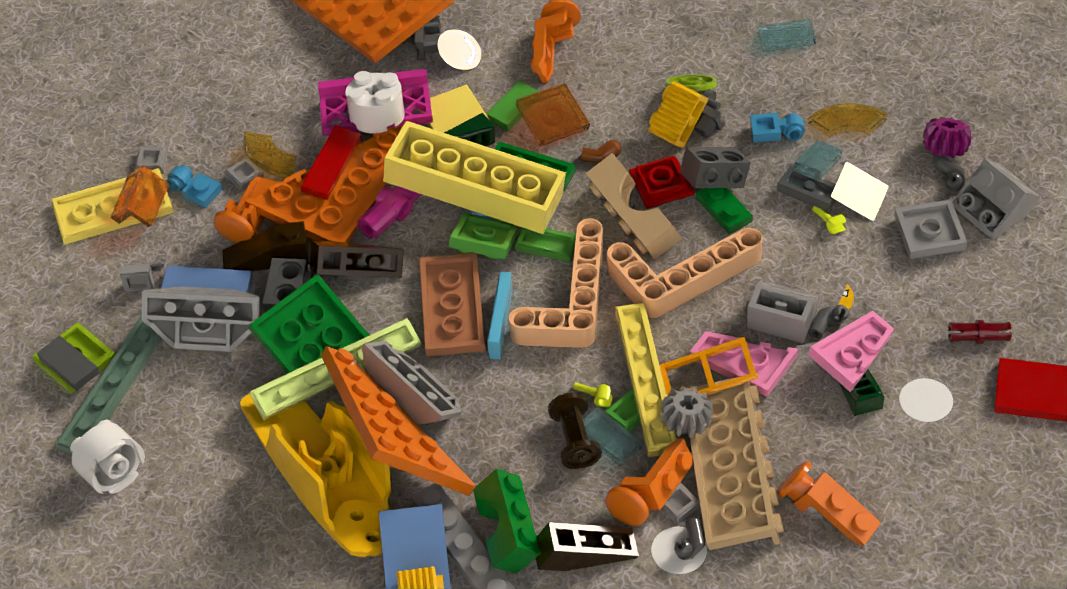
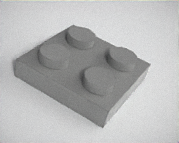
(930, 229)

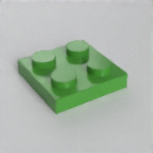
(483, 236)

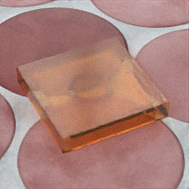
(552, 114)

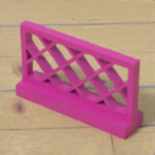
(413, 86)

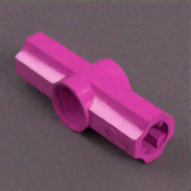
(389, 206)

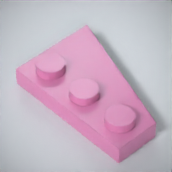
(852, 349)
(768, 361)

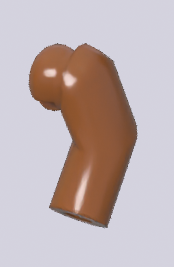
(602, 152)

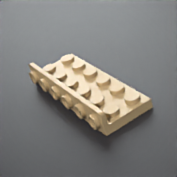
(734, 472)

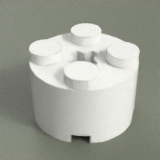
(375, 101)
(107, 457)

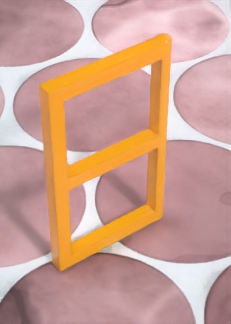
(703, 355)

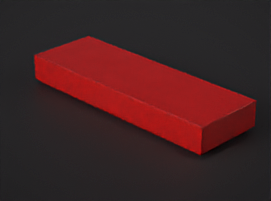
(331, 162)

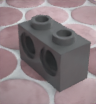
(715, 167)
(283, 279)

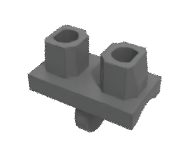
(424, 42)
(710, 116)

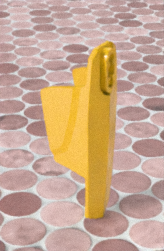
(328, 471)

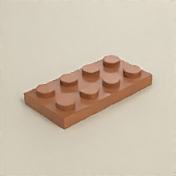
(451, 304)

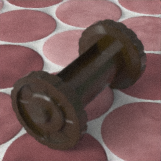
(579, 450)

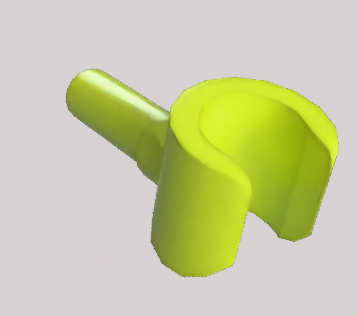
(834, 224)
(602, 393)

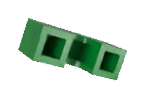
(515, 540)

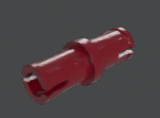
(979, 331)

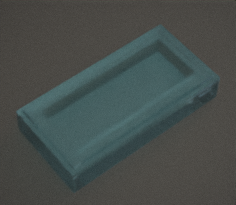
(786, 35)
(817, 160)
(611, 436)

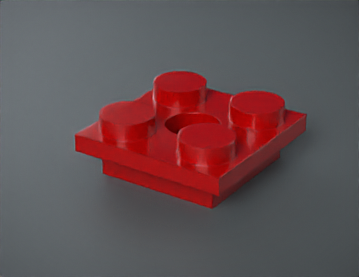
(661, 192)

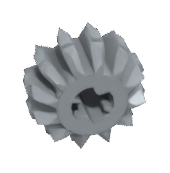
(686, 411)

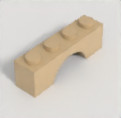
(650, 227)

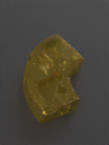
(847, 117)
(267, 156)

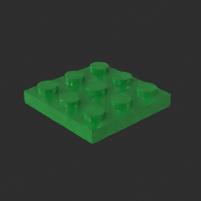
(305, 324)

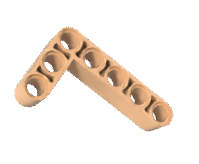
(687, 279)
(577, 324)

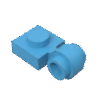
(769, 127)
(198, 190)

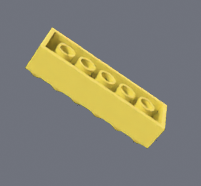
(474, 177)

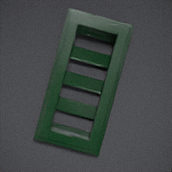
(475, 130)
(868, 402)

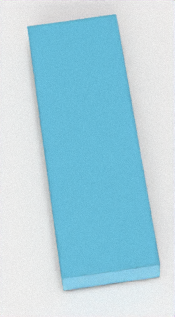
(500, 315)

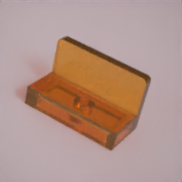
(140, 197)

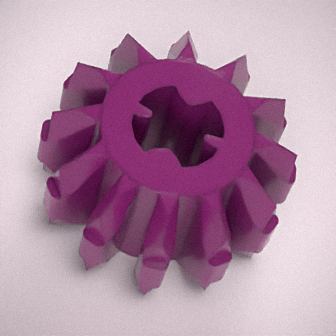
(947, 137)

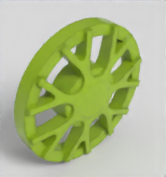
(694, 81)

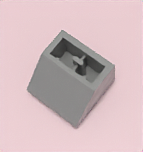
(994, 199)
(782, 311)

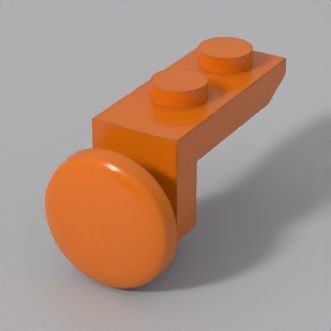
(555, 25)
(237, 221)
(638, 495)
(830, 501)

